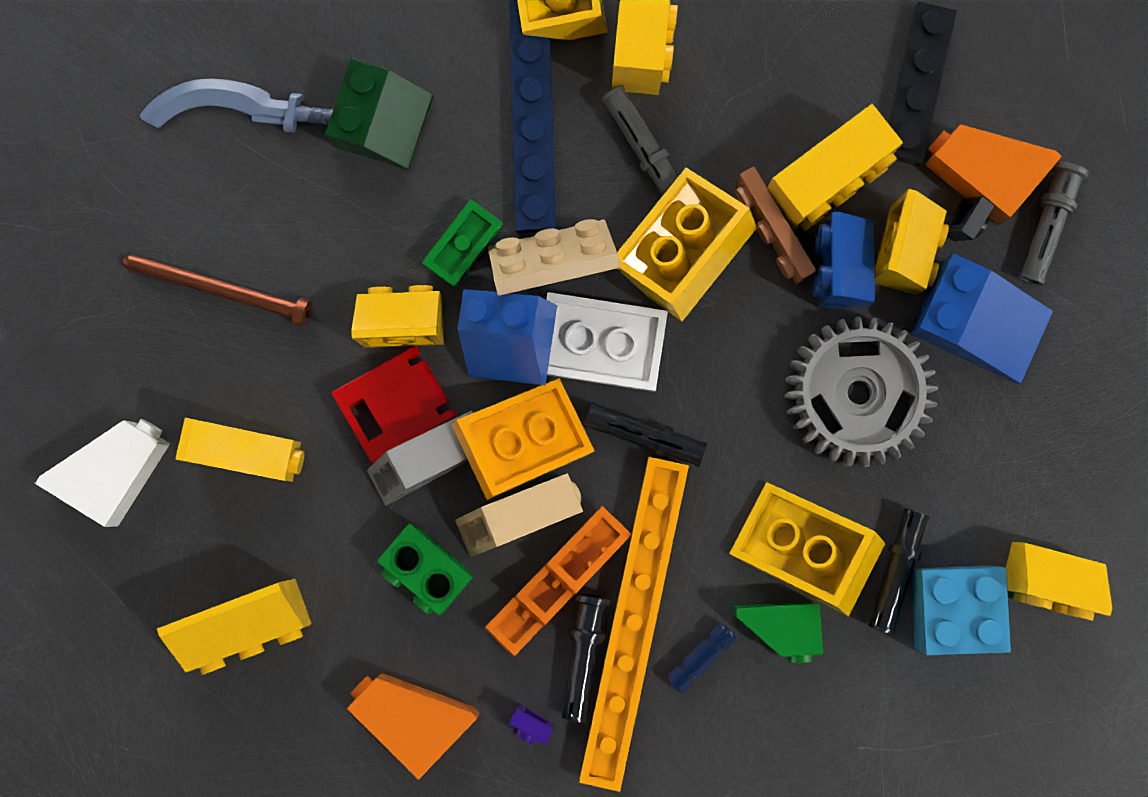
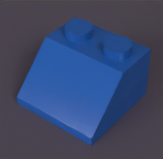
(506, 336)

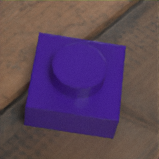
(530, 725)

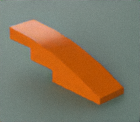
(557, 581)

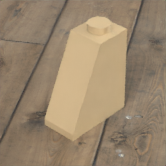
(519, 514)

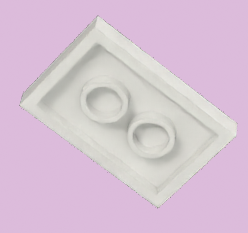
(606, 342)

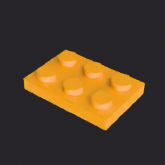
(522, 438)

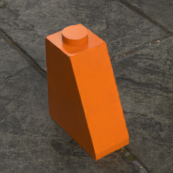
(990, 167)
(410, 719)

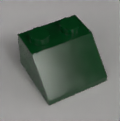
(378, 114)

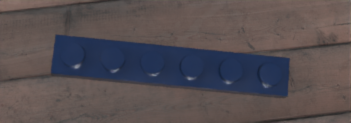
(532, 128)

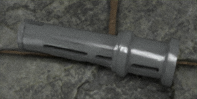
(1056, 203)

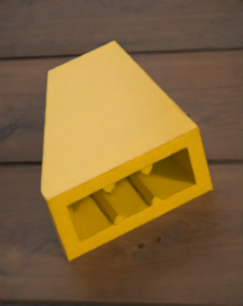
(239, 450)

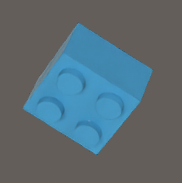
(960, 610)

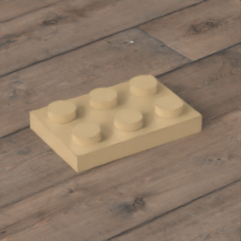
(552, 256)

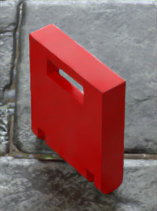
(400, 399)

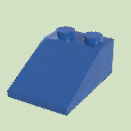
(981, 318)

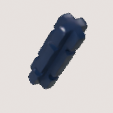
(701, 657)

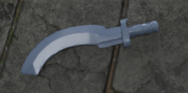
(234, 96)

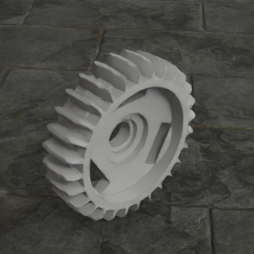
(886, 377)

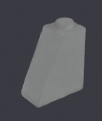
(417, 462)

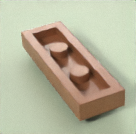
(774, 227)

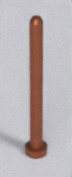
(298, 311)

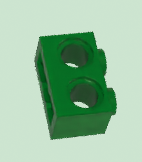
(432, 560)

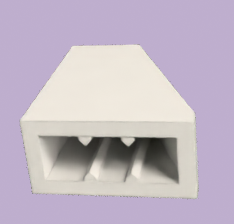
(108, 471)

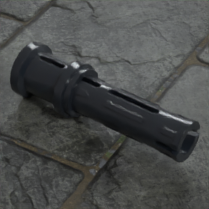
(587, 636)

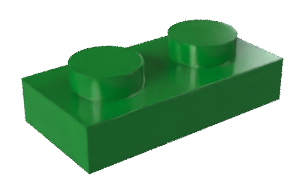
(463, 243)

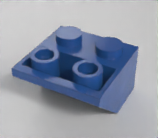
(844, 262)

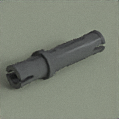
(652, 157)

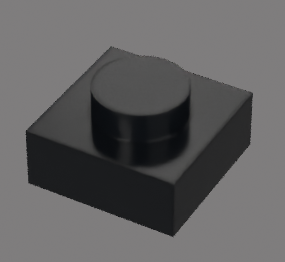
(969, 219)

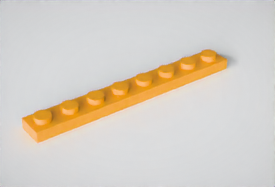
(633, 624)

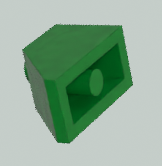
(787, 628)

